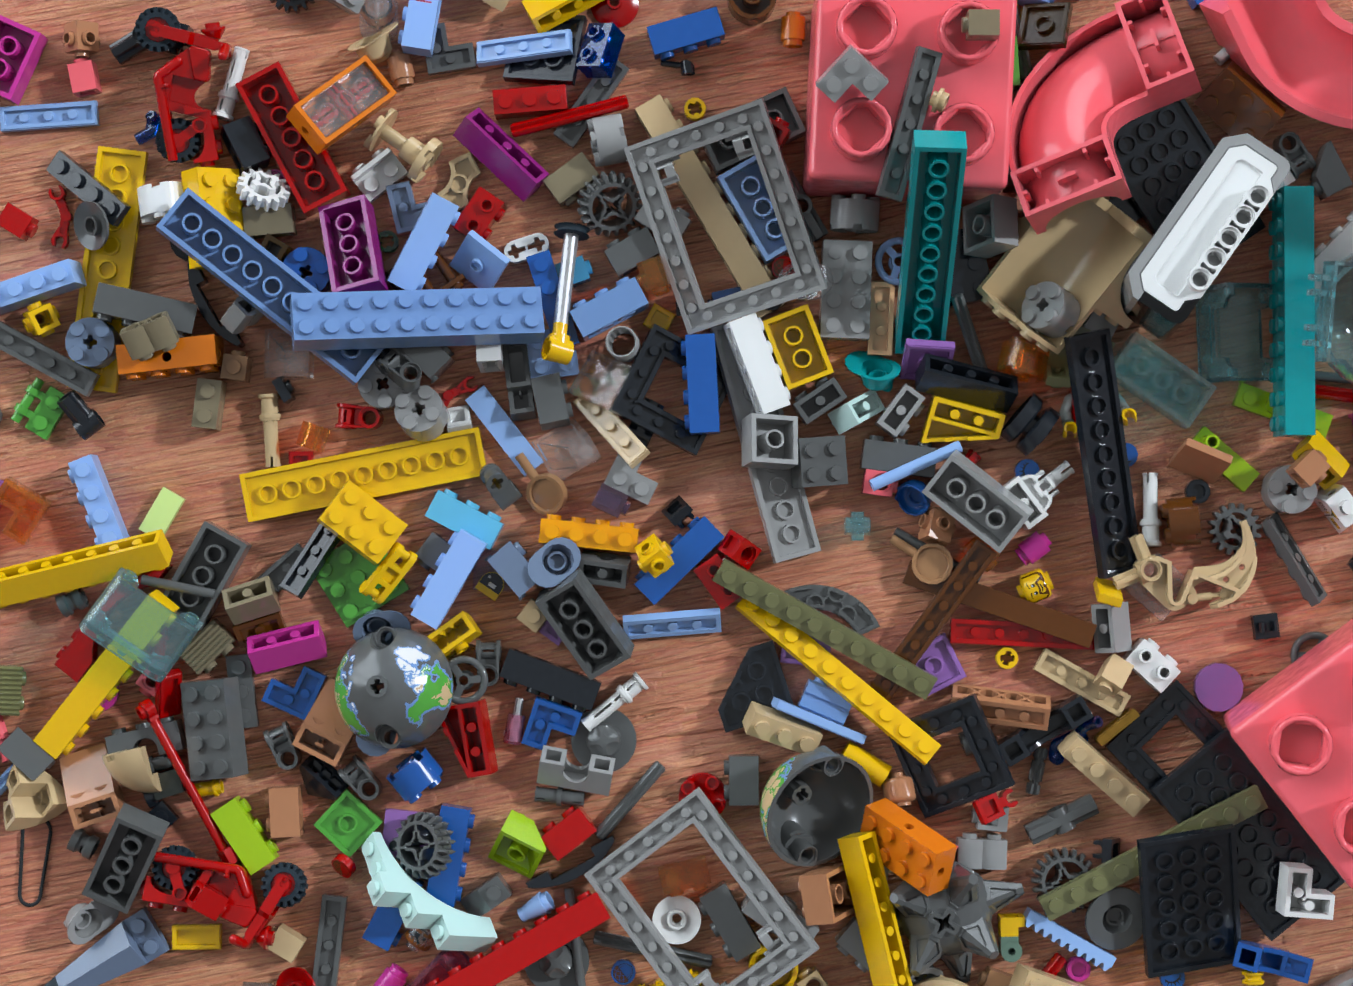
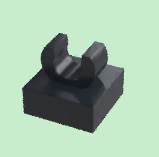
(677, 511)
(1265, 626)
(1110, 848)

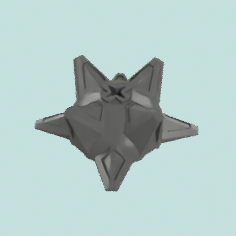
(952, 921)

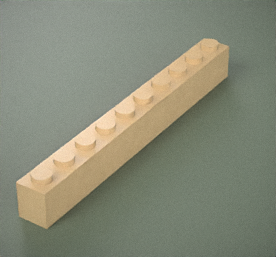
(707, 203)

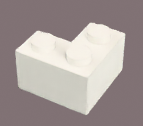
(1297, 896)

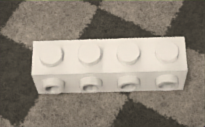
(756, 364)

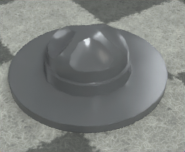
(611, 738)
(1115, 919)
(557, 967)

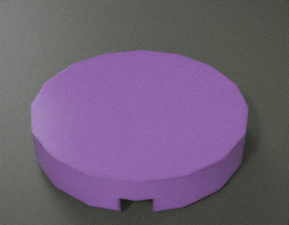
(1218, 687)

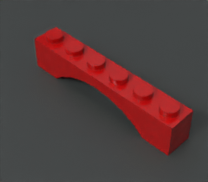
(83, 651)

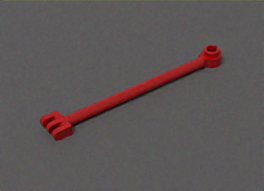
(148, 711)

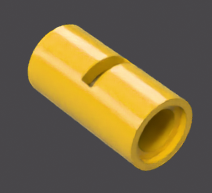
(875, 767)

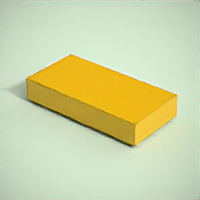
(1107, 592)
(196, 936)

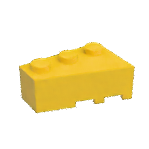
(956, 420)

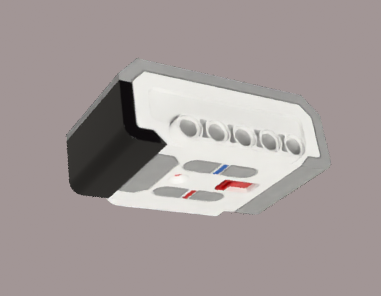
(1201, 233)

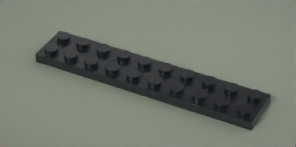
(1102, 450)

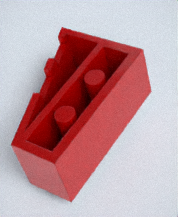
(471, 737)

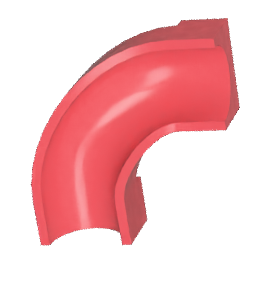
(1292, 51)
(1081, 99)

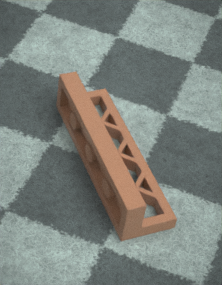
(1021, 711)

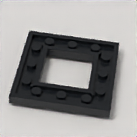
(630, 398)
(1171, 702)
(993, 771)

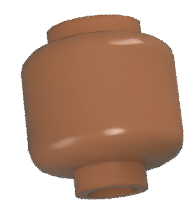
(899, 789)

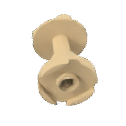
(411, 150)

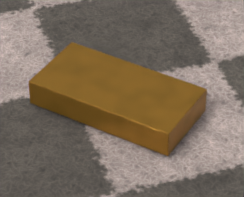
(1116, 726)

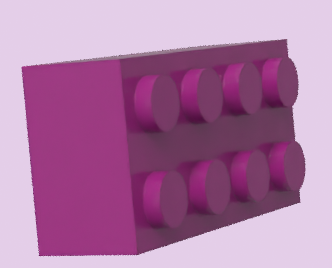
(352, 246)

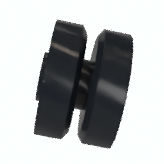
(1033, 427)

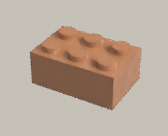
(825, 894)

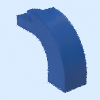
(1274, 960)

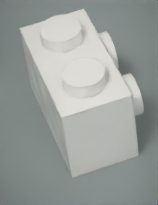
(1151, 664)

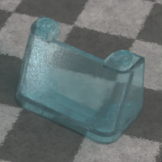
(1232, 333)
(139, 627)

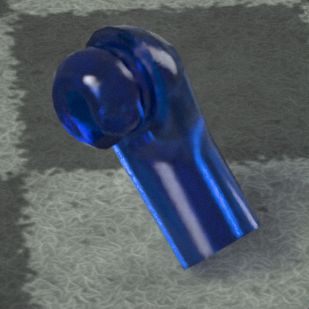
(1093, 723)

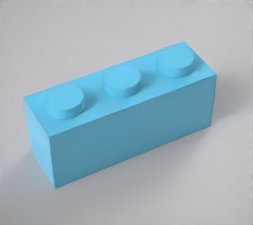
(459, 515)

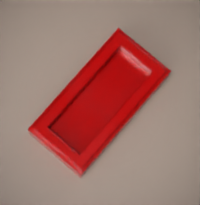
(169, 694)

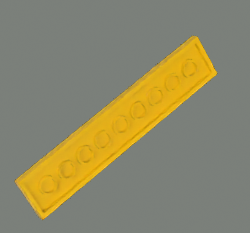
(114, 263)
(374, 470)

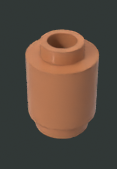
(401, 69)

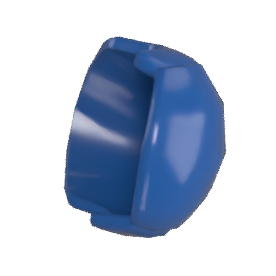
(912, 499)

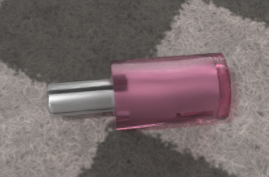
(515, 724)

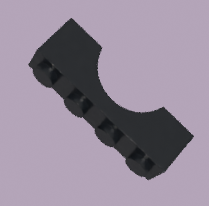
(1062, 718)

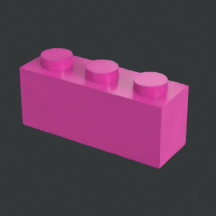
(286, 647)

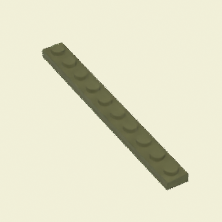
(824, 629)
(1125, 866)

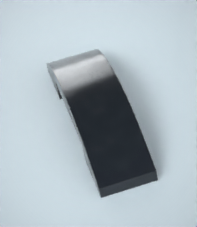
(196, 281)
(547, 880)

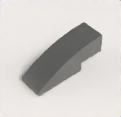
(518, 382)

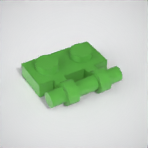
(47, 413)

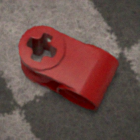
(353, 417)

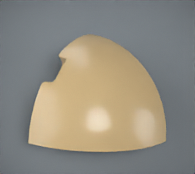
(133, 770)
(32, 801)

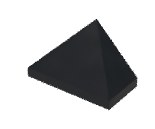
(321, 778)

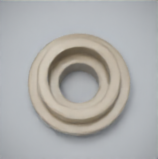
(939, 100)

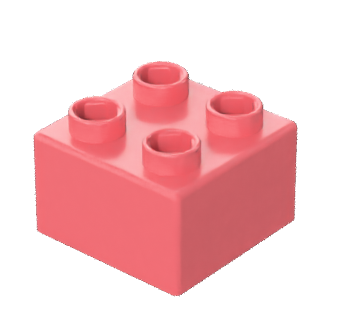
(852, 136)
(1302, 742)

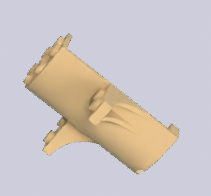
(1081, 251)

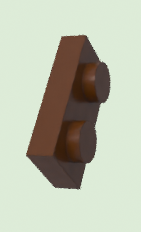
(258, 626)

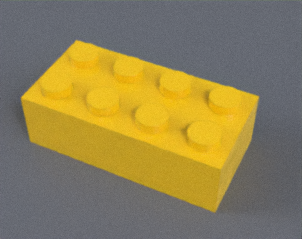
(218, 189)

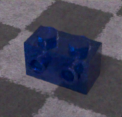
(600, 50)

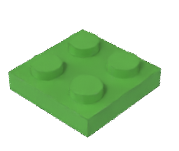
(348, 823)

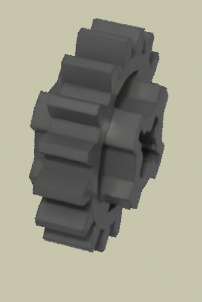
(1228, 522)

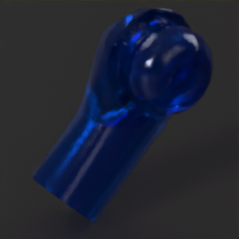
(152, 126)
(1054, 754)

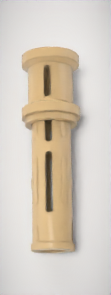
(270, 418)

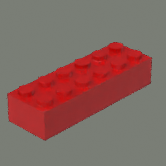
(310, 176)

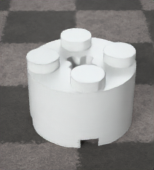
(157, 200)

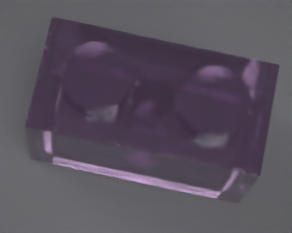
(611, 501)

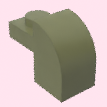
(1057, 370)

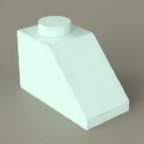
(856, 411)

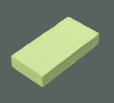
(162, 511)

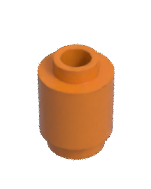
(792, 30)

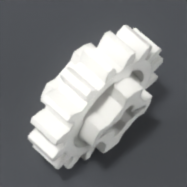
(263, 189)

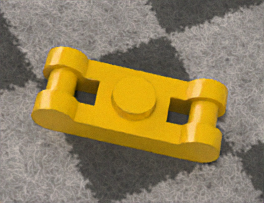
(388, 573)

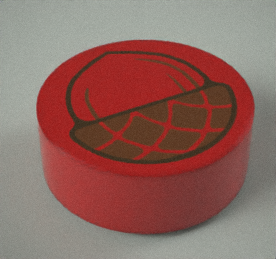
(779, 264)
(344, 865)

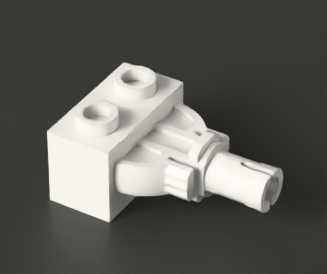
(1036, 492)

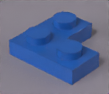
(296, 699)
(548, 716)

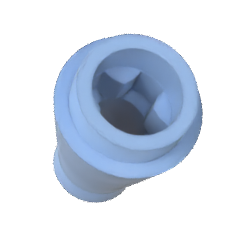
(537, 906)

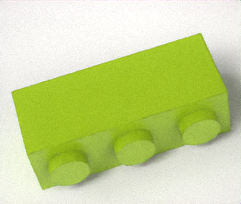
(245, 834)

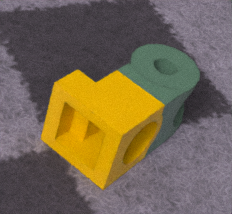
(1009, 936)

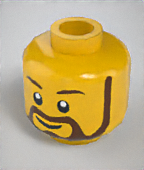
(1035, 585)

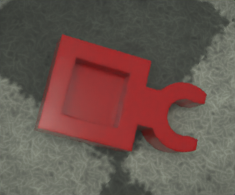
(991, 806)

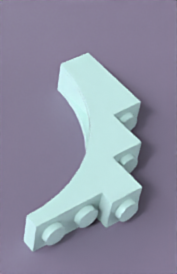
(420, 910)

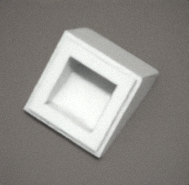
(459, 418)

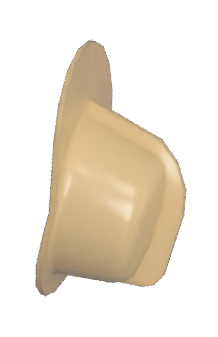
(375, 46)

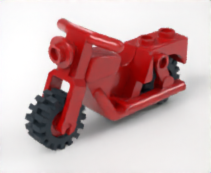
(178, 82)
(178, 867)

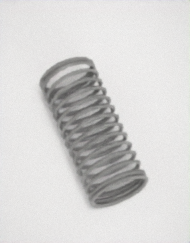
(615, 332)

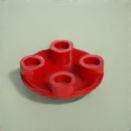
(709, 784)

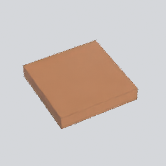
(1200, 461)

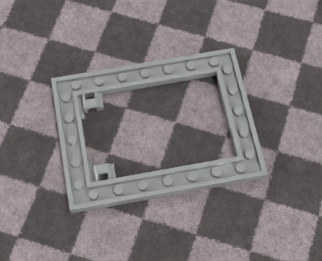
(661, 151)
(782, 954)

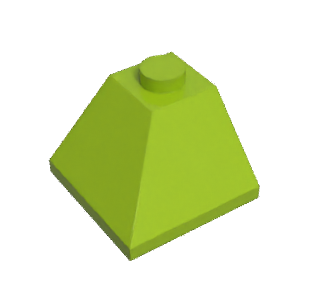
(518, 845)

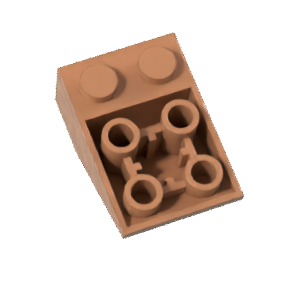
(324, 730)
(89, 787)

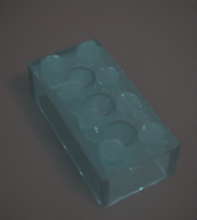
(1161, 380)

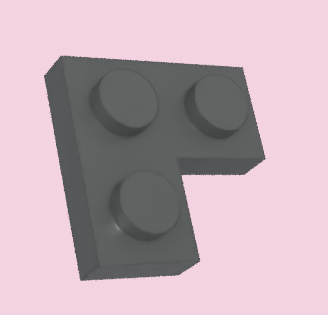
(449, 58)

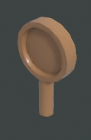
(545, 491)
(930, 562)

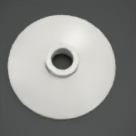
(681, 931)

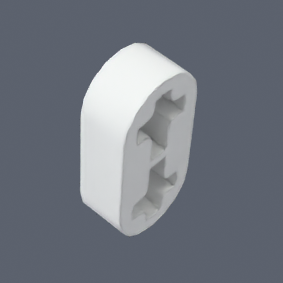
(525, 242)

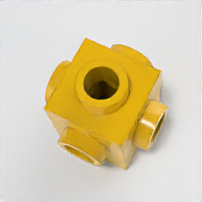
(49, 315)
(654, 556)

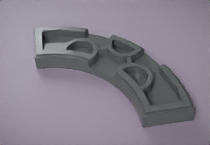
(837, 602)

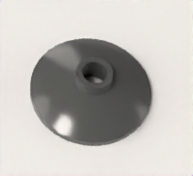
(91, 225)

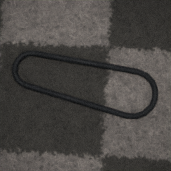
(44, 867)

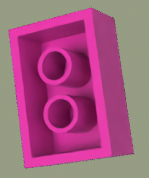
(19, 56)

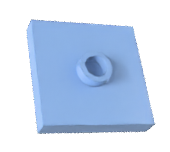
(479, 261)

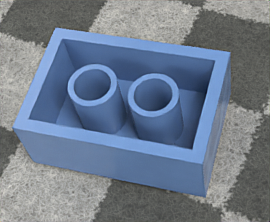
(609, 308)

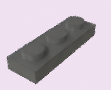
(241, 666)

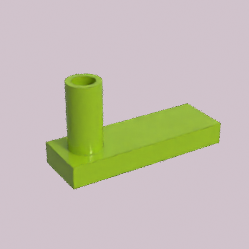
(1239, 472)

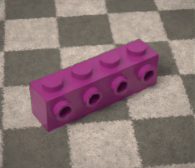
(481, 136)

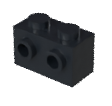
(245, 145)

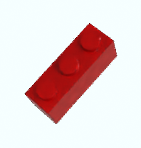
(529, 101)

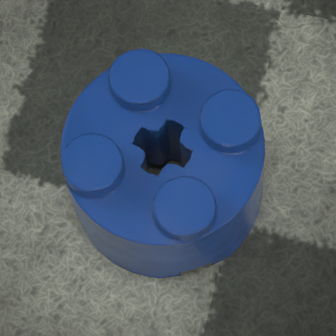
(312, 259)
(415, 775)

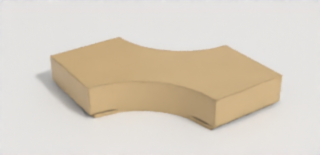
(463, 173)

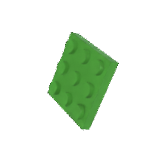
(341, 583)

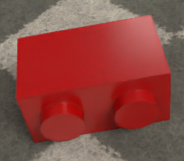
(568, 832)

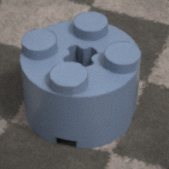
(79, 338)

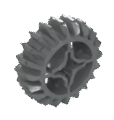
(603, 211)
(426, 860)
(1058, 860)

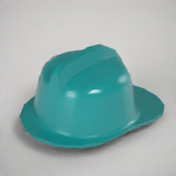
(875, 371)

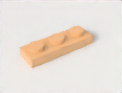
(881, 319)

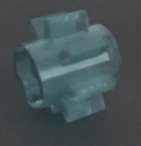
(857, 526)

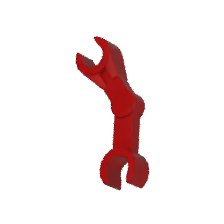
(66, 218)
(461, 388)

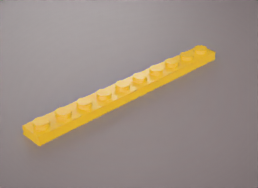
(843, 682)

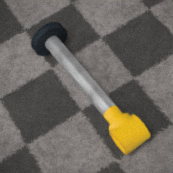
(557, 344)

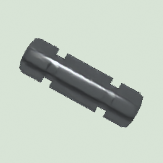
(1036, 771)

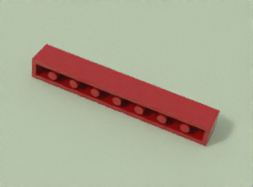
(529, 945)

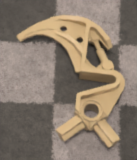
(1160, 582)

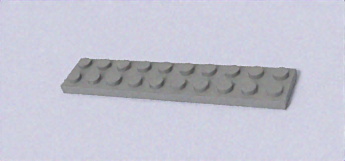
(781, 507)

